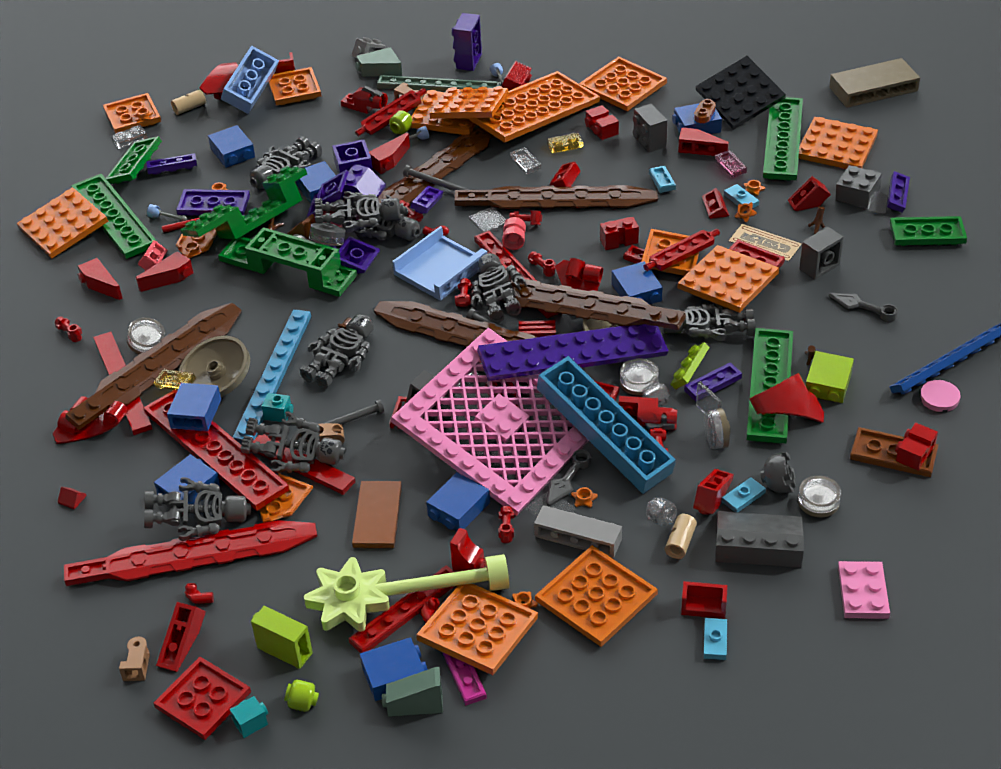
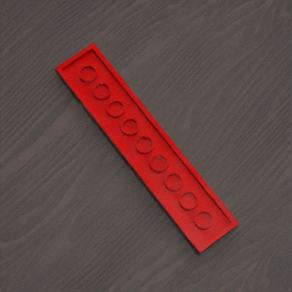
(223, 454)

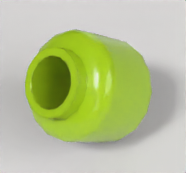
(400, 122)
(301, 695)

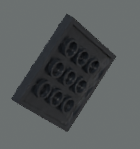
(741, 92)

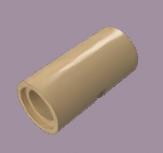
(188, 102)
(680, 536)

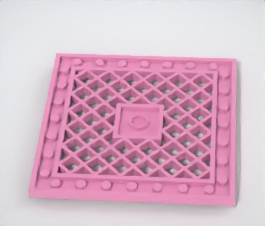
(502, 422)

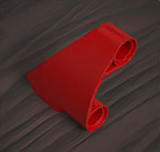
(218, 79)
(579, 275)
(789, 398)
(68, 433)

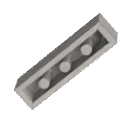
(577, 530)

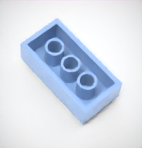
(249, 79)

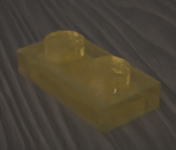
(564, 143)
(172, 379)

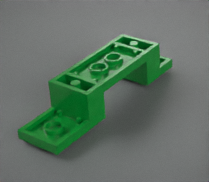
(232, 224)
(271, 246)

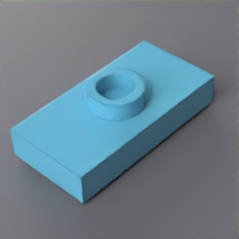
(662, 179)
(740, 196)
(743, 495)
(715, 639)

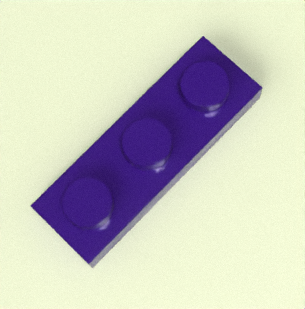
(171, 164)
(898, 192)
(426, 199)
(715, 380)

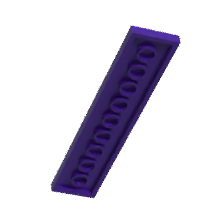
(585, 348)

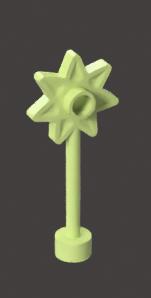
(353, 594)

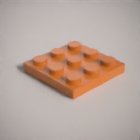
(294, 86)
(121, 112)
(660, 240)

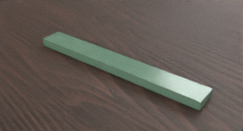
(437, 84)

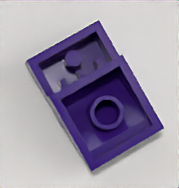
(329, 191)
(357, 254)

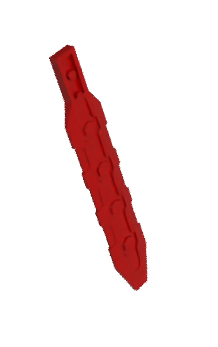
(179, 555)

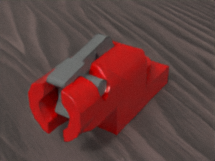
(365, 100)
(649, 413)

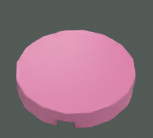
(940, 395)

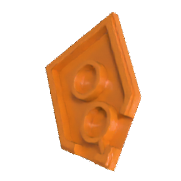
(194, 246)
(288, 502)

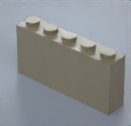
(874, 82)

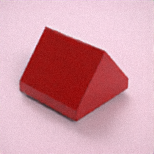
(70, 497)

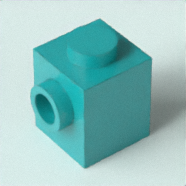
(276, 406)
(249, 716)

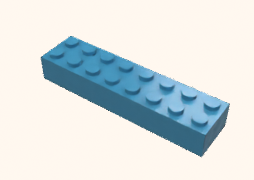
(606, 424)

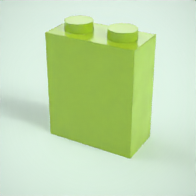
(829, 376)
(281, 637)

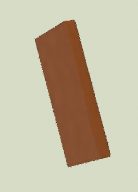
(879, 449)
(377, 514)

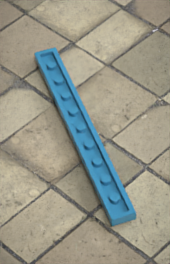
(274, 370)

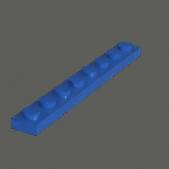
(947, 360)

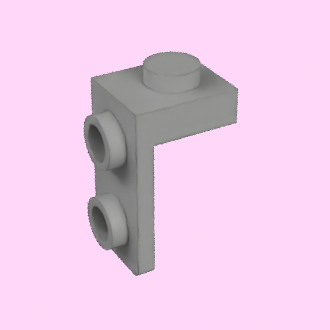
(363, 45)

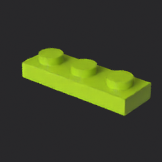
(689, 365)

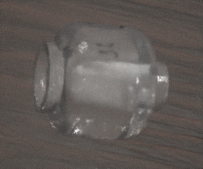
(658, 391)
(661, 511)

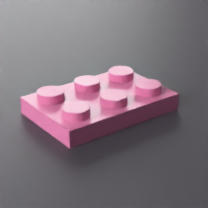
(863, 590)

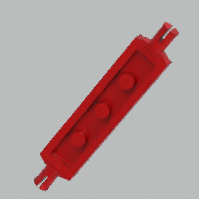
(381, 118)
(681, 250)

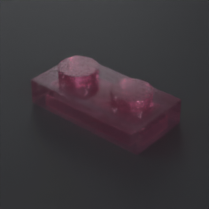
(731, 163)

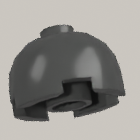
(778, 473)

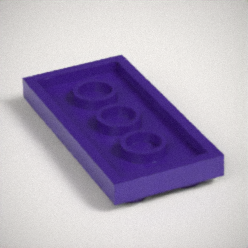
(203, 201)

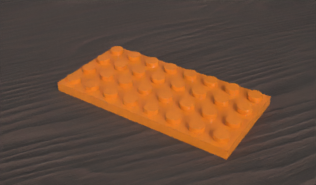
(537, 105)

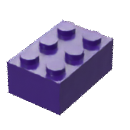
(467, 41)

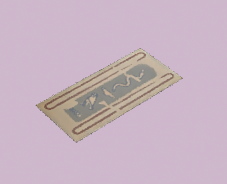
(766, 241)

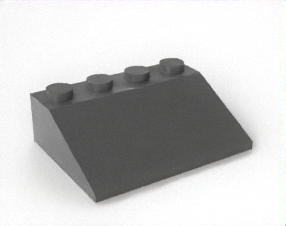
(759, 539)

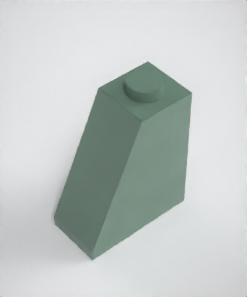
(379, 63)
(415, 694)

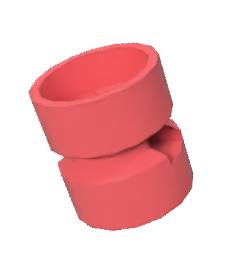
(514, 233)

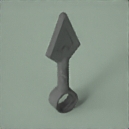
(853, 301)
(561, 487)

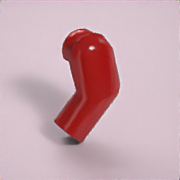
(427, 230)
(197, 597)
(429, 609)

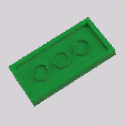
(133, 160)
(928, 230)

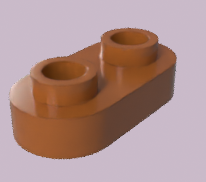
(704, 111)

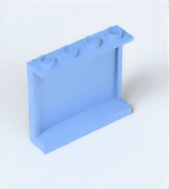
(437, 264)

